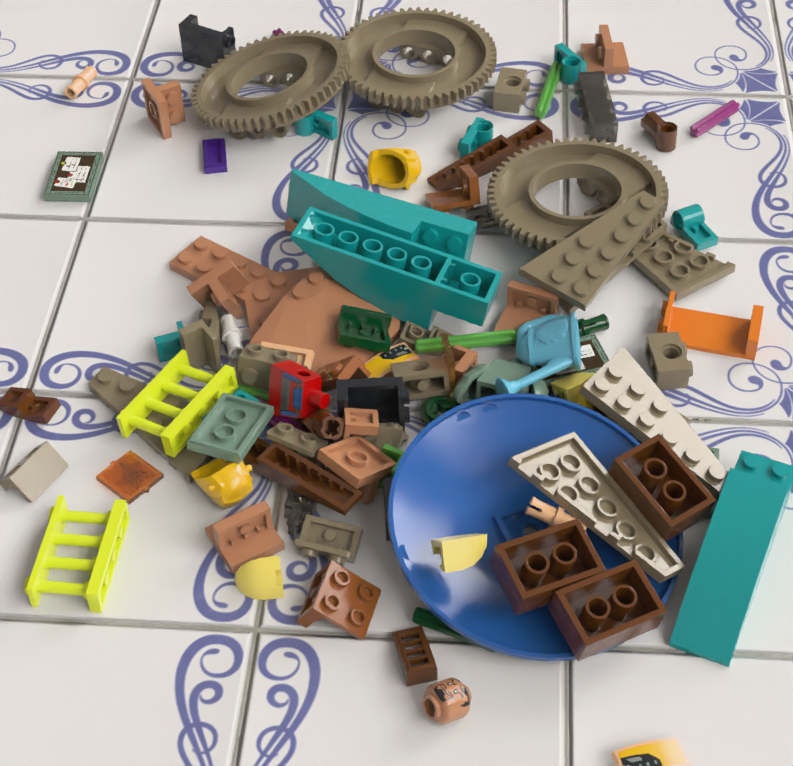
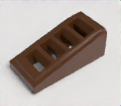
(420, 673)

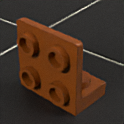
(464, 198)
(341, 600)

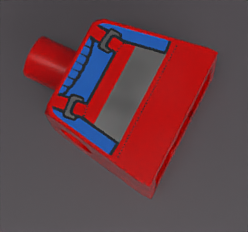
(295, 390)

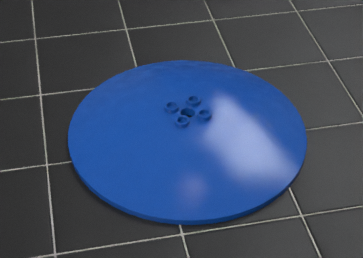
(460, 484)

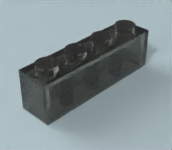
(596, 106)

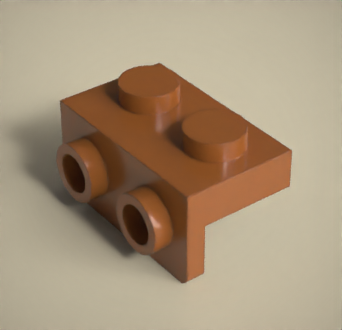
(343, 369)

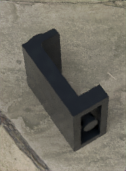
(202, 44)
(378, 394)

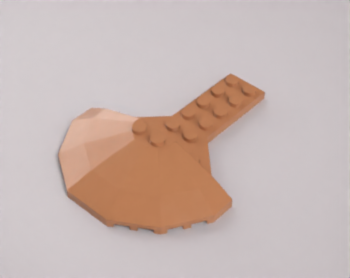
(285, 306)

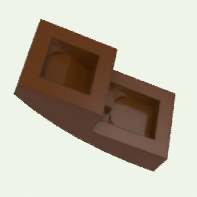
(25, 405)

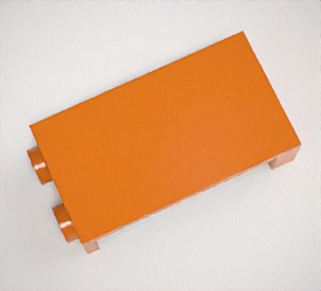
(713, 331)

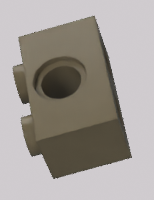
(510, 90)
(668, 360)
(423, 377)

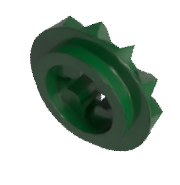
(430, 407)

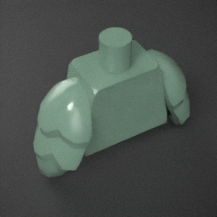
(480, 380)

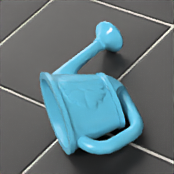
(545, 342)

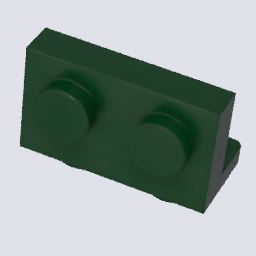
(363, 329)

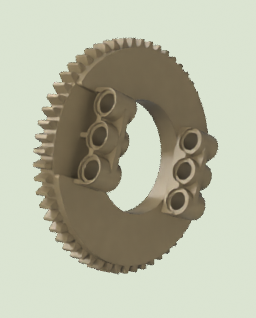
(428, 35)
(306, 62)
(600, 171)

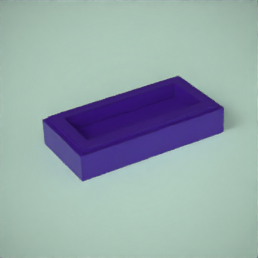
(214, 156)

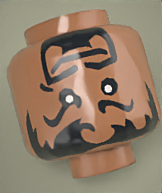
(446, 701)

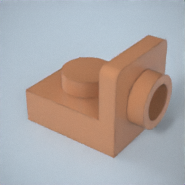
(464, 360)
(360, 422)

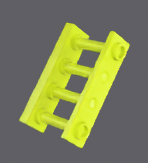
(187, 419)
(101, 567)

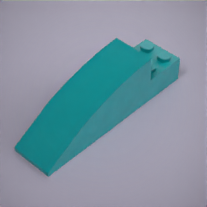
(381, 212)
(397, 273)
(732, 558)

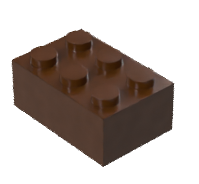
(662, 487)
(543, 563)
(606, 609)

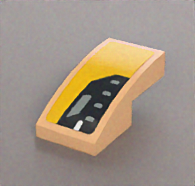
(380, 364)
(651, 753)

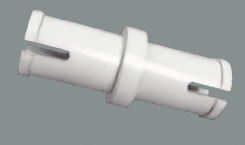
(231, 335)

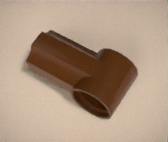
(663, 132)
(323, 424)

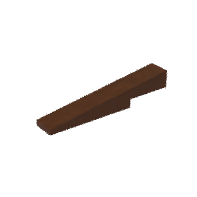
(491, 154)
(301, 476)

